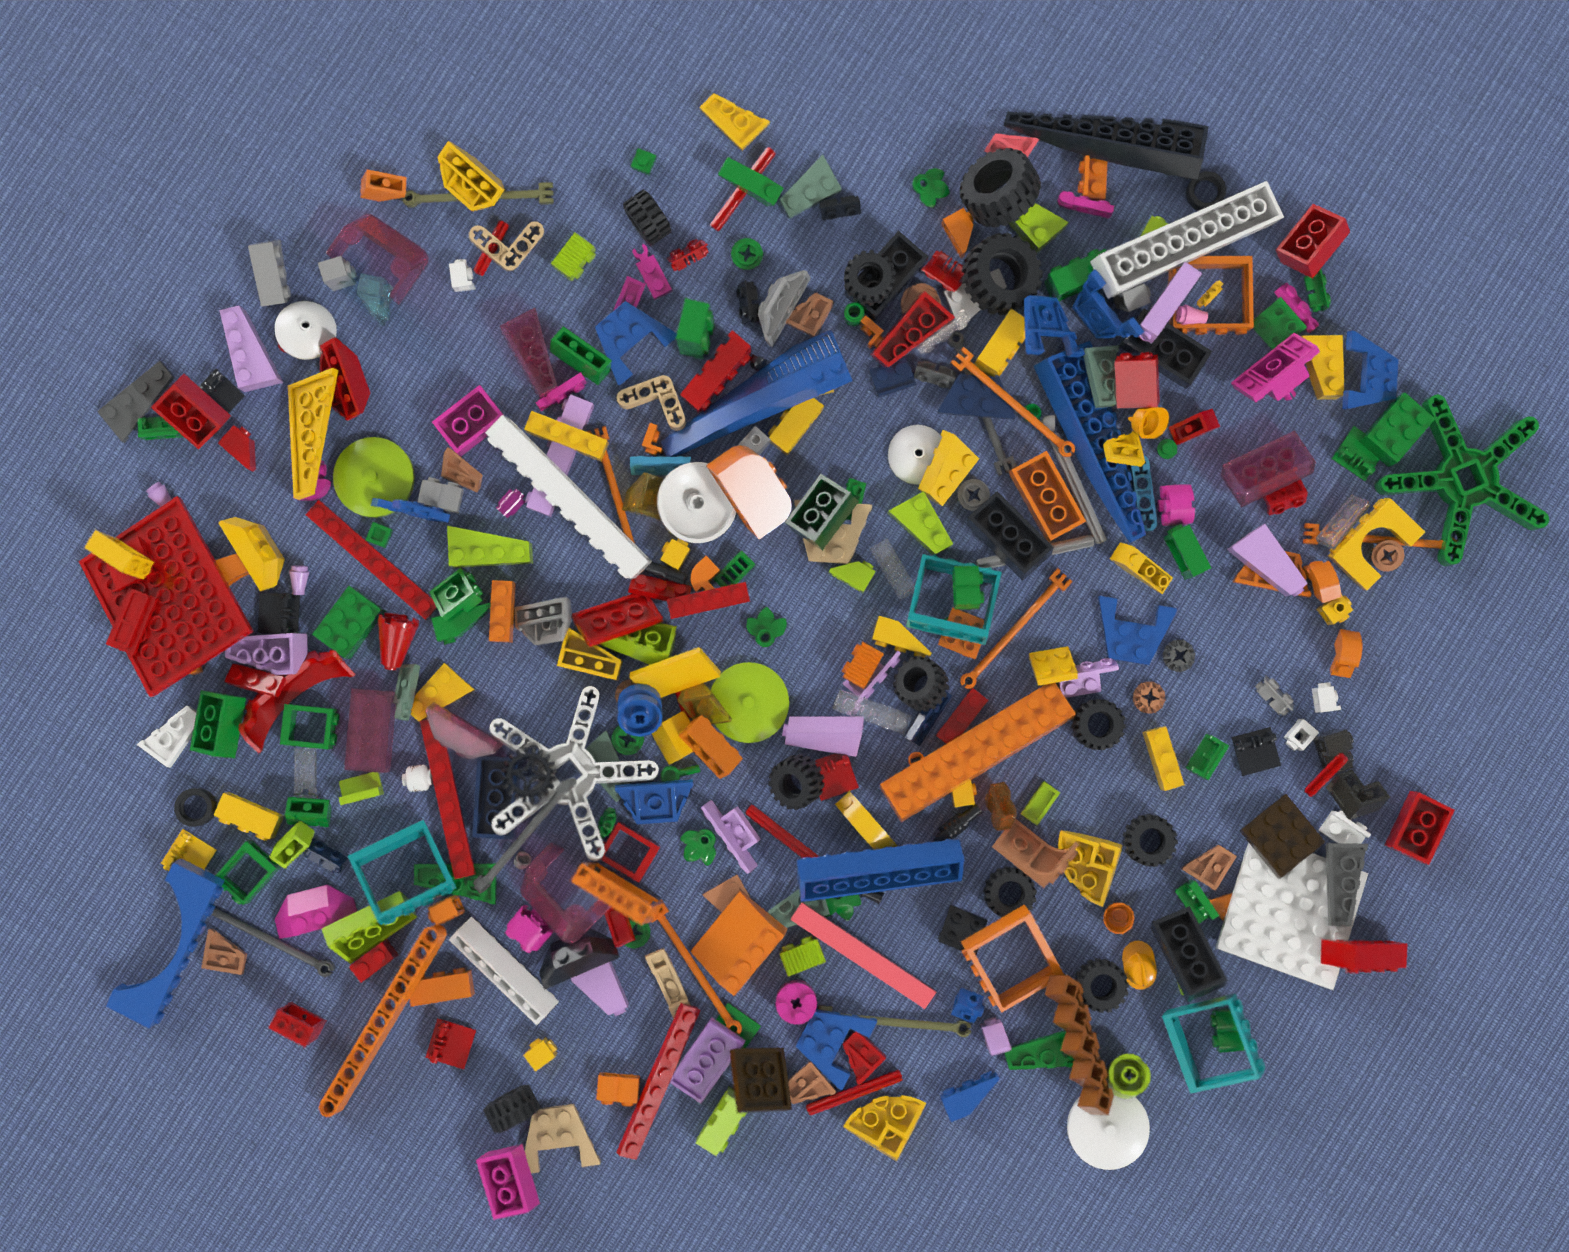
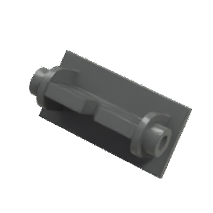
(943, 377)

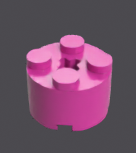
(1176, 505)
(528, 929)
(801, 1012)

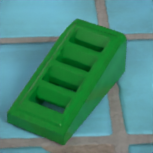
(746, 559)

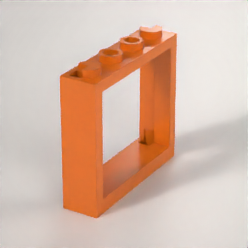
(1223, 262)
(617, 892)
(1028, 986)

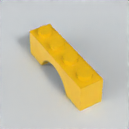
(566, 435)

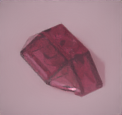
(459, 734)

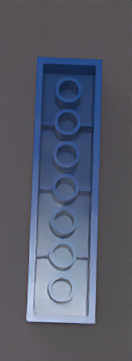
(880, 870)

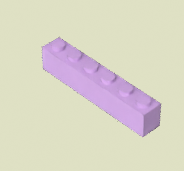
(576, 414)

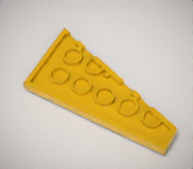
(309, 416)

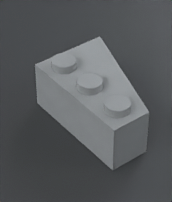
(269, 272)

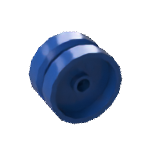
(639, 710)

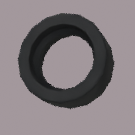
(1207, 176)
(180, 812)

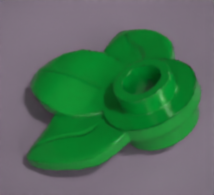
(933, 188)
(766, 624)
(697, 848)
(843, 905)

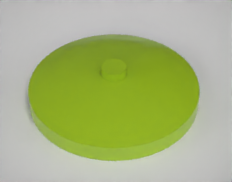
(372, 470)
(753, 699)

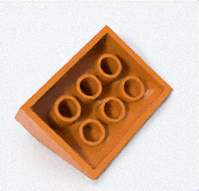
(738, 942)

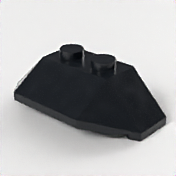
(570, 960)

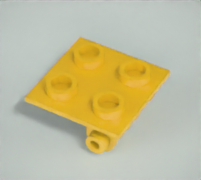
(190, 849)

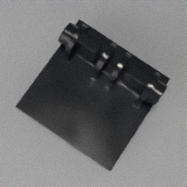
(222, 390)
(278, 613)
(1256, 751)
(960, 926)

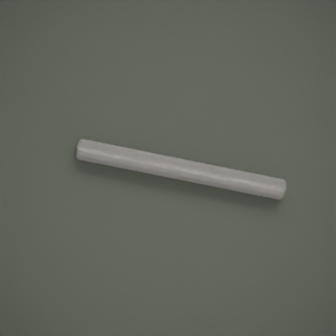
(1080, 495)
(1059, 547)

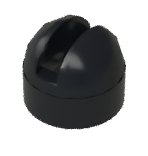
(757, 362)

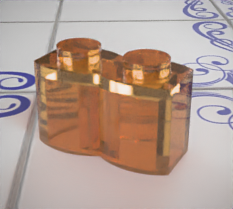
(1001, 807)

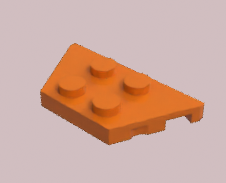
(1249, 577)

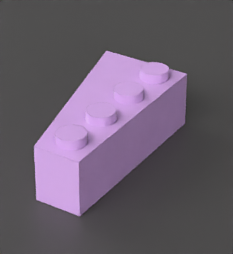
(247, 352)

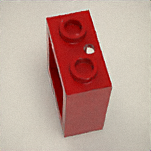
(654, 848)
(291, 1024)

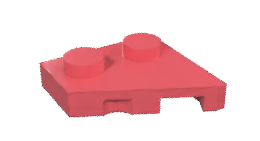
(1020, 143)

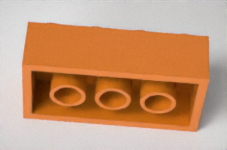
(1047, 496)

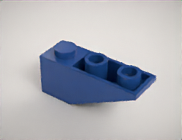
(963, 1100)

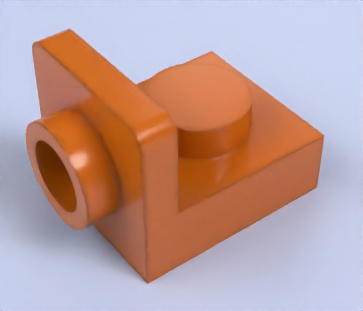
(871, 328)
(651, 436)

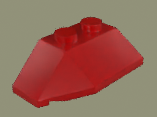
(351, 386)

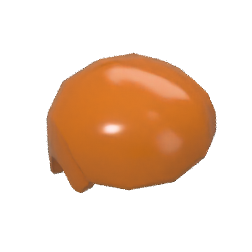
(1118, 918)

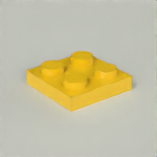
(1053, 665)

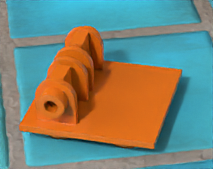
(963, 647)

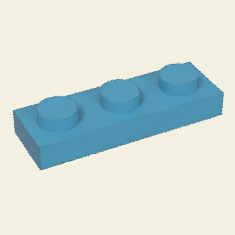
(656, 465)

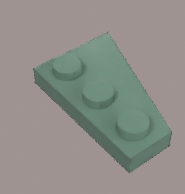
(603, 751)
(785, 909)

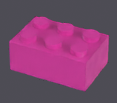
(468, 420)
(508, 1181)

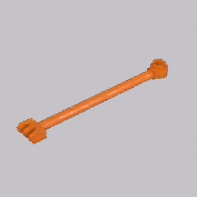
(966, 363)
(613, 486)
(1372, 538)
(1056, 583)
(729, 1021)

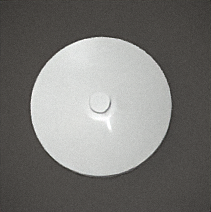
(694, 504)
(1112, 1139)

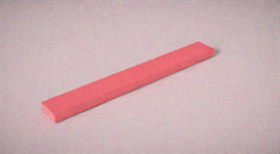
(863, 955)

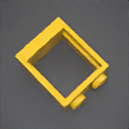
(119, 554)

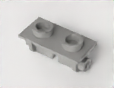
(1281, 701)

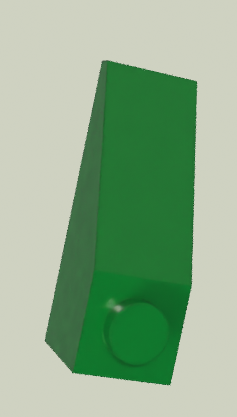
(750, 182)
(458, 624)

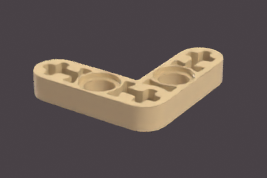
(504, 251)
(662, 394)

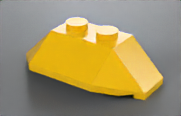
(468, 178)
(255, 550)

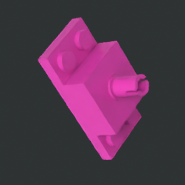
(1278, 370)

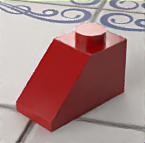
(1194, 426)
(240, 446)

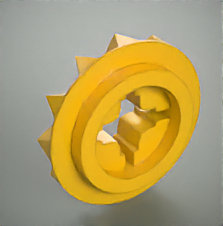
(1210, 294)

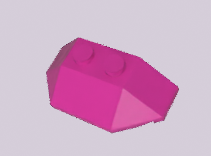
(312, 910)

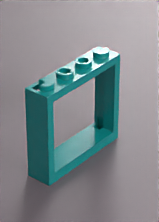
(945, 627)
(387, 845)
(1185, 1057)

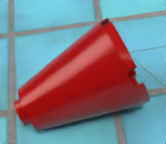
(395, 638)

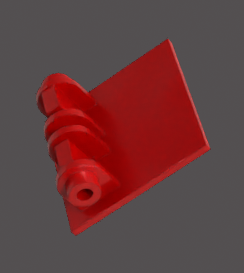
(677, 256)
(936, 270)
(837, 774)
(450, 1044)

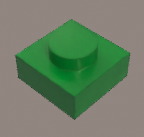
(643, 161)
(379, 534)

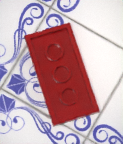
(616, 618)

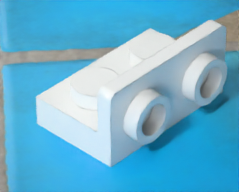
(1342, 830)

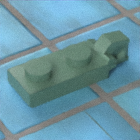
(405, 691)

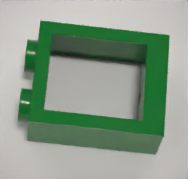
(1186, 551)
(289, 723)
(259, 856)

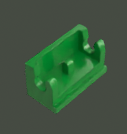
(156, 428)
(1207, 757)

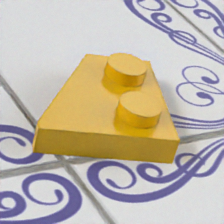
(1125, 450)

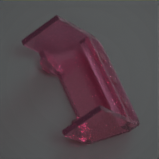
(409, 257)
(568, 923)

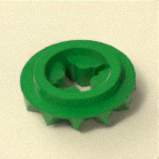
(741, 247)
(619, 744)
(606, 822)
(640, 939)

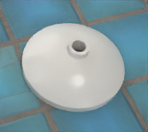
(301, 341)
(902, 455)

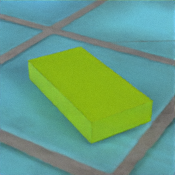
(1040, 803)

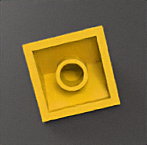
(667, 738)

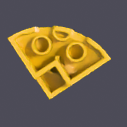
(1092, 866)
(886, 1123)

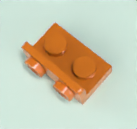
(1093, 178)

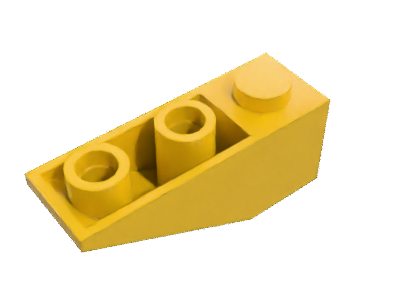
(1141, 567)
(895, 634)

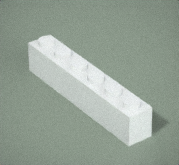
(503, 970)

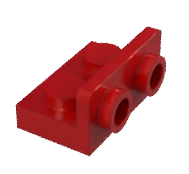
(1286, 498)

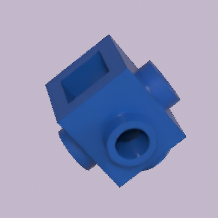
(968, 1005)

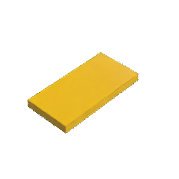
(677, 672)

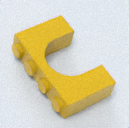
(1348, 552)

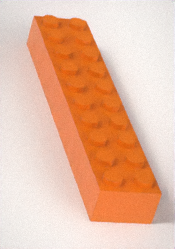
(977, 751)

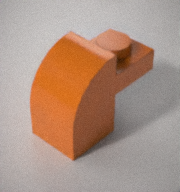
(703, 573)
(1324, 580)
(1348, 653)

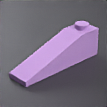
(274, 653)

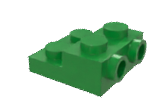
(456, 593)

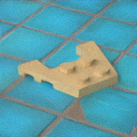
(844, 542)
(558, 1128)

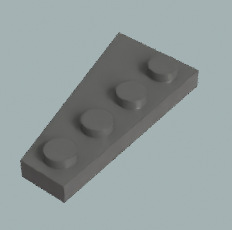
(135, 400)
(1343, 872)

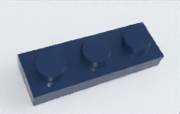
(925, 722)

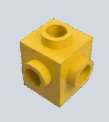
(1335, 610)

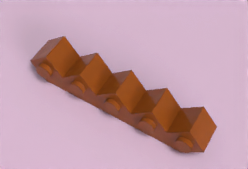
(1080, 1044)

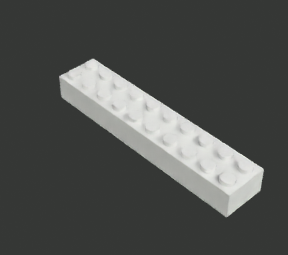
(1187, 239)
(569, 497)

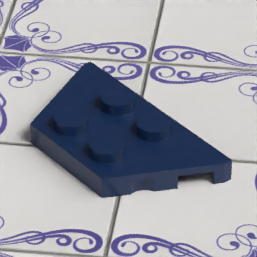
(973, 398)

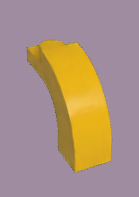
(864, 822)

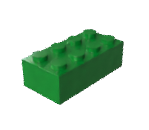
(694, 329)

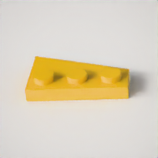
(733, 121)
(442, 689)

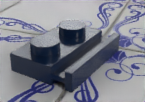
(893, 378)

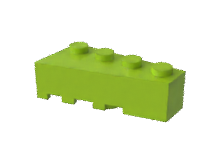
(647, 644)
(361, 930)

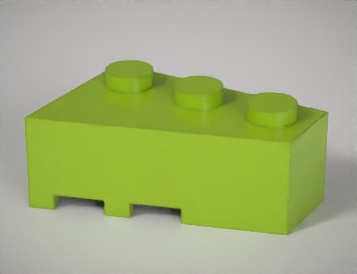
(1038, 227)
(922, 523)
(720, 1124)

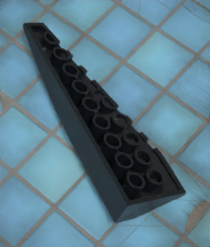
(1166, 148)

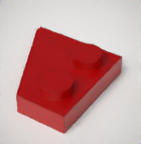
(862, 1055)

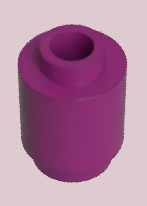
(510, 502)

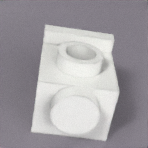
(461, 276)
(1325, 698)
(1307, 734)

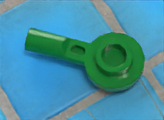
(671, 773)

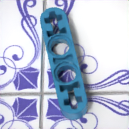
(1144, 493)

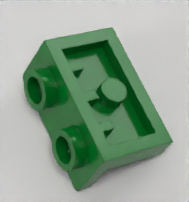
(1193, 896)

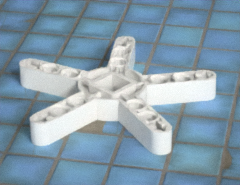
(582, 760)

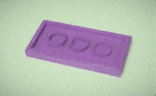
(706, 1060)

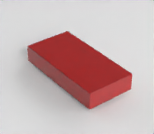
(619, 927)

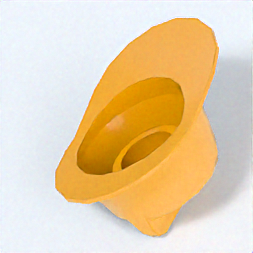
(1149, 422)
(1139, 965)

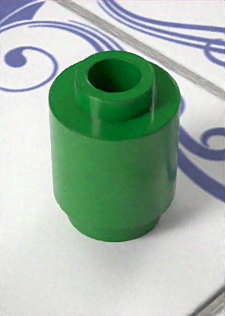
(854, 308)

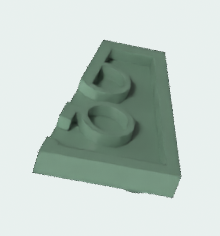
(812, 188)
(1101, 374)

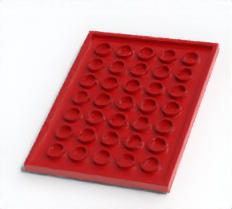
(194, 606)

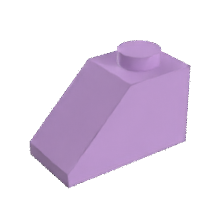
(995, 1036)

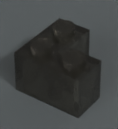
(1332, 743)
(1355, 797)

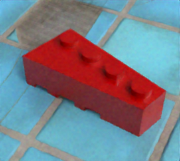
(914, 326)
(717, 373)
(1364, 955)

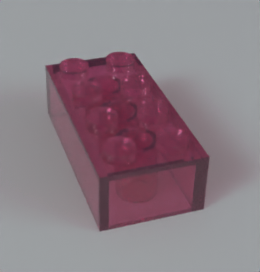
(1268, 468)
(370, 731)

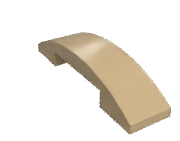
(667, 979)

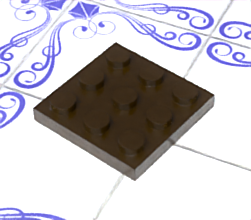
(1282, 836)
(760, 1080)

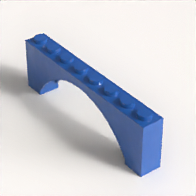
(196, 894)

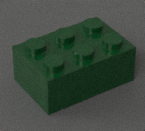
(821, 511)

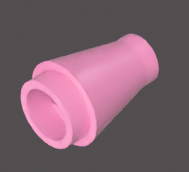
(1190, 315)

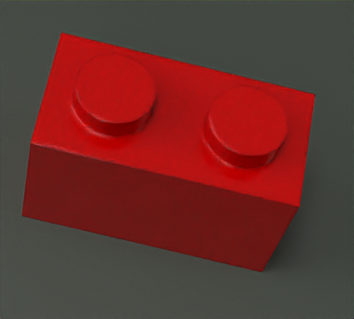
(373, 960)

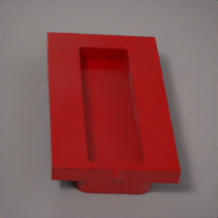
(131, 621)

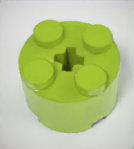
(1135, 1069)

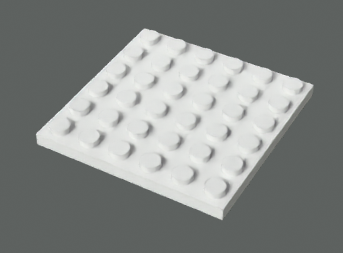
(1283, 918)

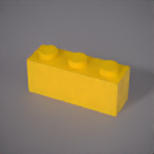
(794, 425)
(1163, 758)
(248, 816)

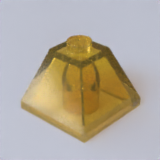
(642, 496)
(701, 701)

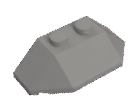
(780, 304)
(544, 621)

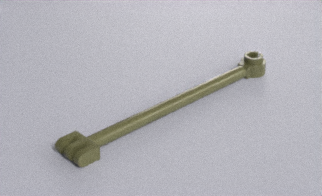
(541, 194)
(953, 1027)

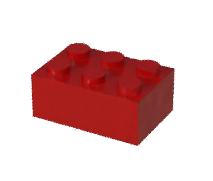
(1313, 240)
(191, 411)
(1419, 827)

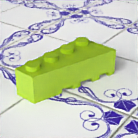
(478, 549)

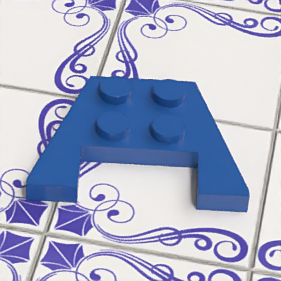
(1098, 315)
(1046, 318)
(623, 330)
(1377, 373)
(413, 509)
(1132, 640)
(824, 1037)

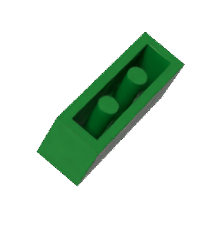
(580, 355)

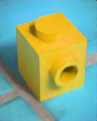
(675, 553)
(964, 795)
(540, 1053)

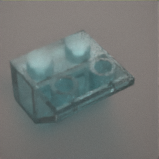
(375, 296)

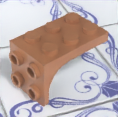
(1033, 854)

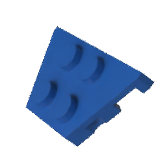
(655, 800)

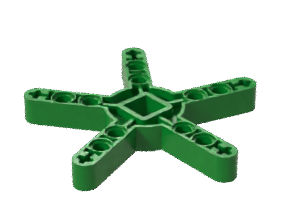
(1484, 471)

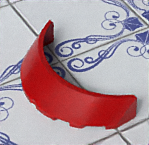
(265, 709)

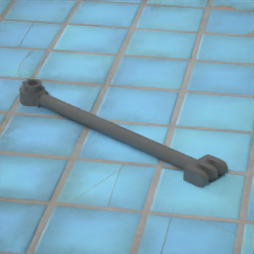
(1003, 461)
(483, 883)
(317, 964)

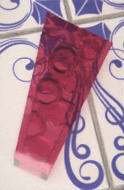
(529, 348)

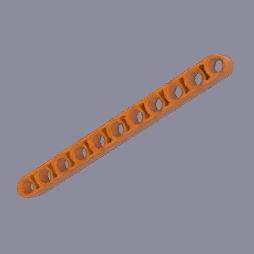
(375, 1027)

